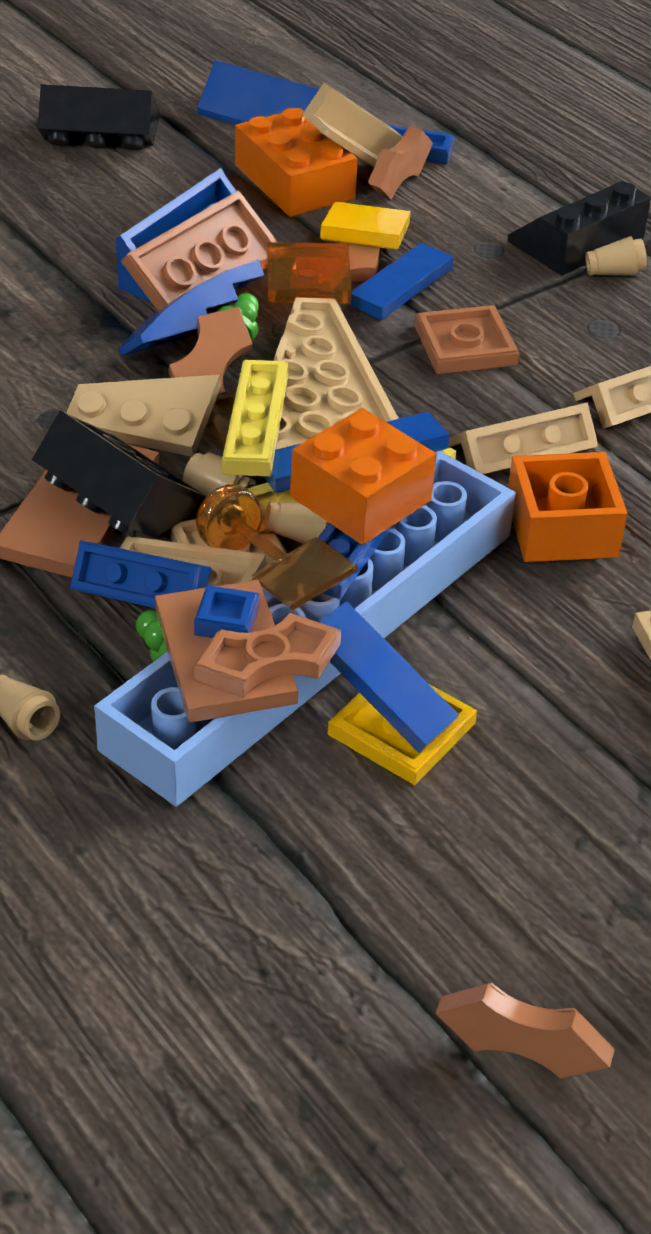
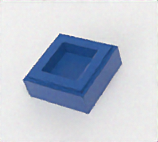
(225, 610)

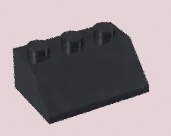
(97, 116)
(587, 224)
(114, 478)

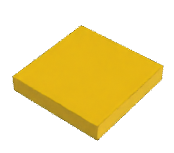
(365, 225)
(375, 738)

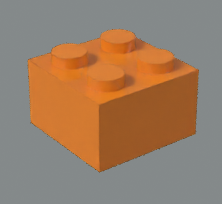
(362, 475)
(566, 507)

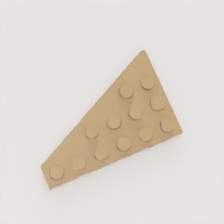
(325, 372)

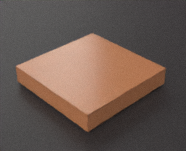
(466, 339)

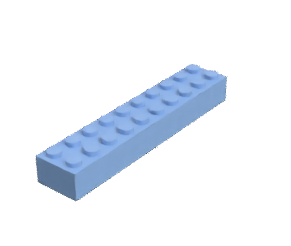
(145, 720)

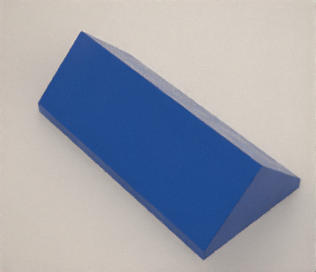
(240, 94)
(193, 201)

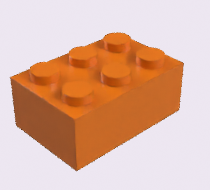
(295, 162)

